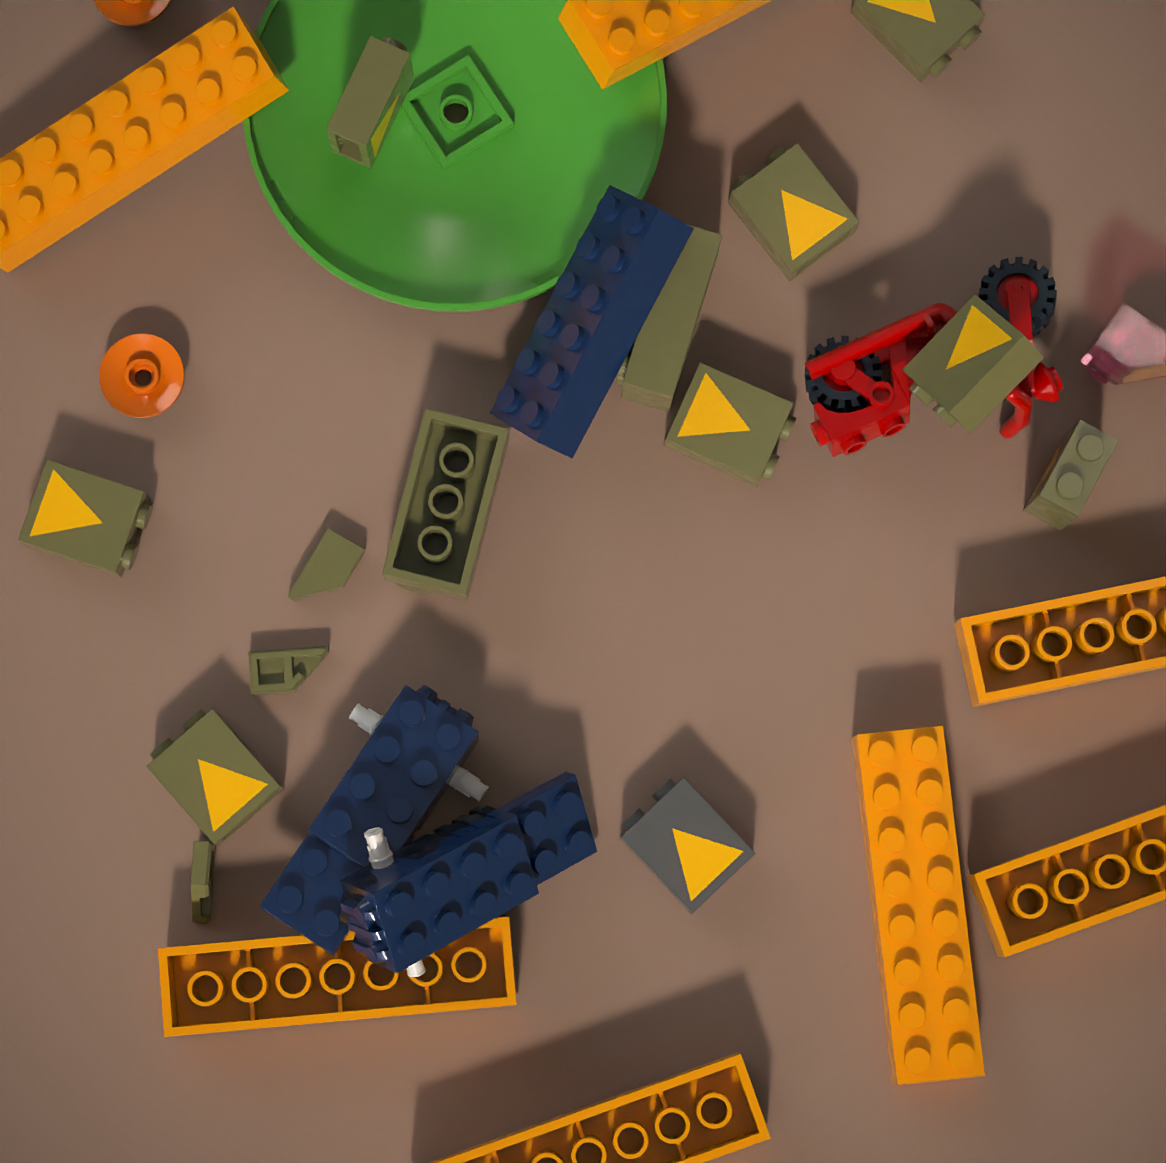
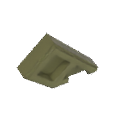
(328, 566)
(283, 669)
(202, 880)

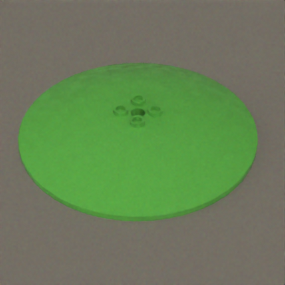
(450, 208)

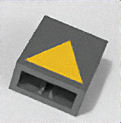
(685, 844)

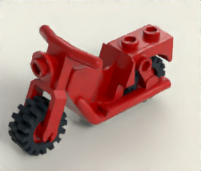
(847, 376)

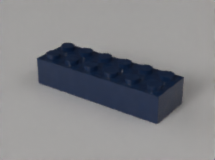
(591, 321)

